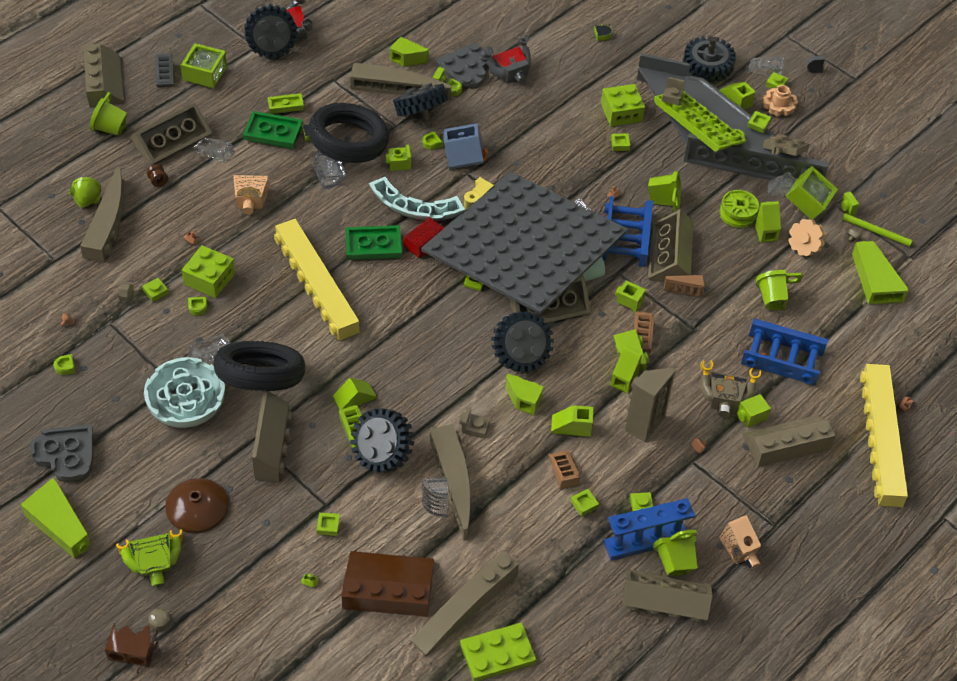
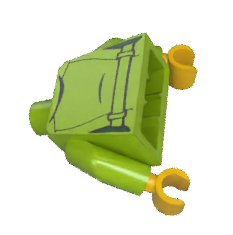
(152, 555)

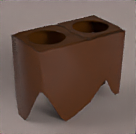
(130, 647)

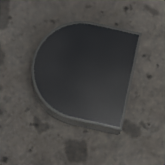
(815, 64)

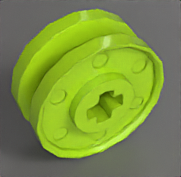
(739, 208)

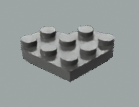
(465, 65)
(66, 451)

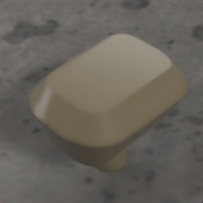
(853, 234)

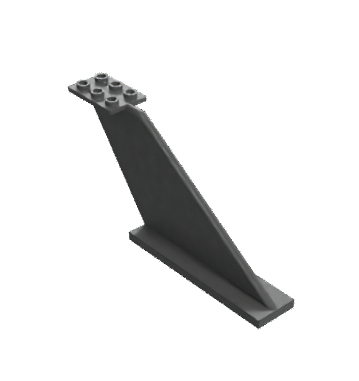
(743, 159)

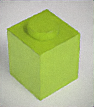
(753, 411)

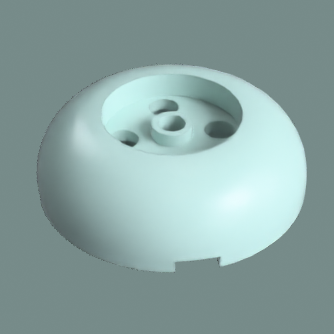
(181, 376)

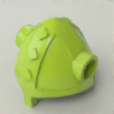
(85, 191)

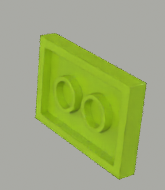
(497, 652)

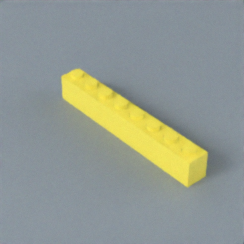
(317, 280)
(883, 436)

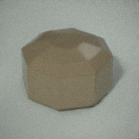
(126, 292)
(159, 619)

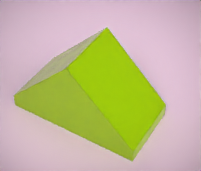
(353, 393)

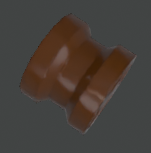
(157, 175)

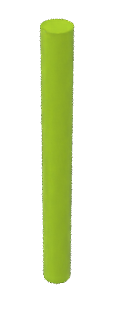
(878, 230)

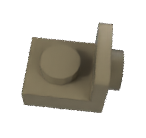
(673, 91)
(474, 424)

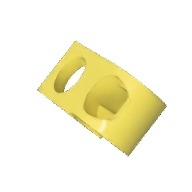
(481, 187)

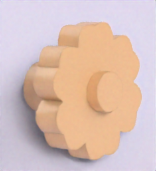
(780, 101)
(806, 237)

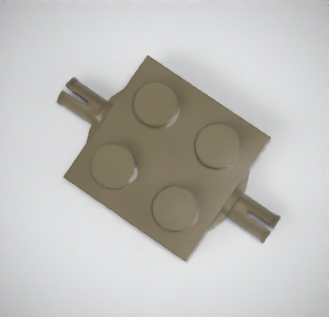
(781, 144)

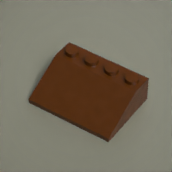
(387, 583)

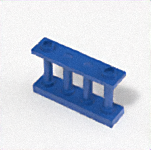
(640, 239)
(788, 337)
(641, 528)

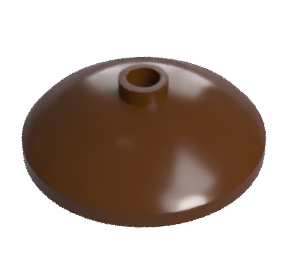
(200, 513)

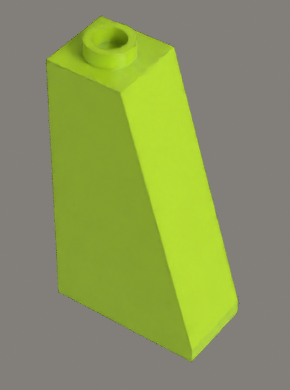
(877, 275)
(56, 518)

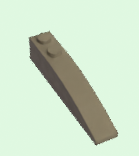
(389, 79)
(106, 221)
(452, 464)
(466, 602)

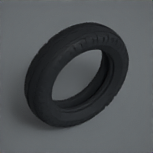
(343, 150)
(231, 369)

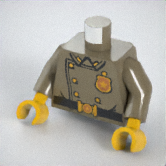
(726, 390)

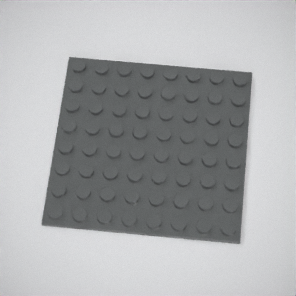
(525, 241)

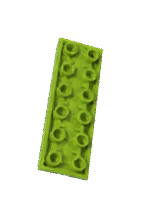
(701, 122)

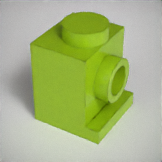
(399, 158)
(630, 295)

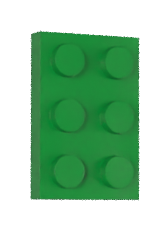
(273, 129)
(373, 242)

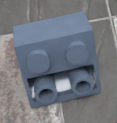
(463, 146)

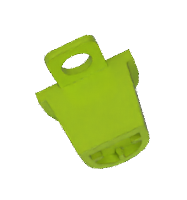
(108, 117)
(666, 190)
(774, 287)
(678, 553)

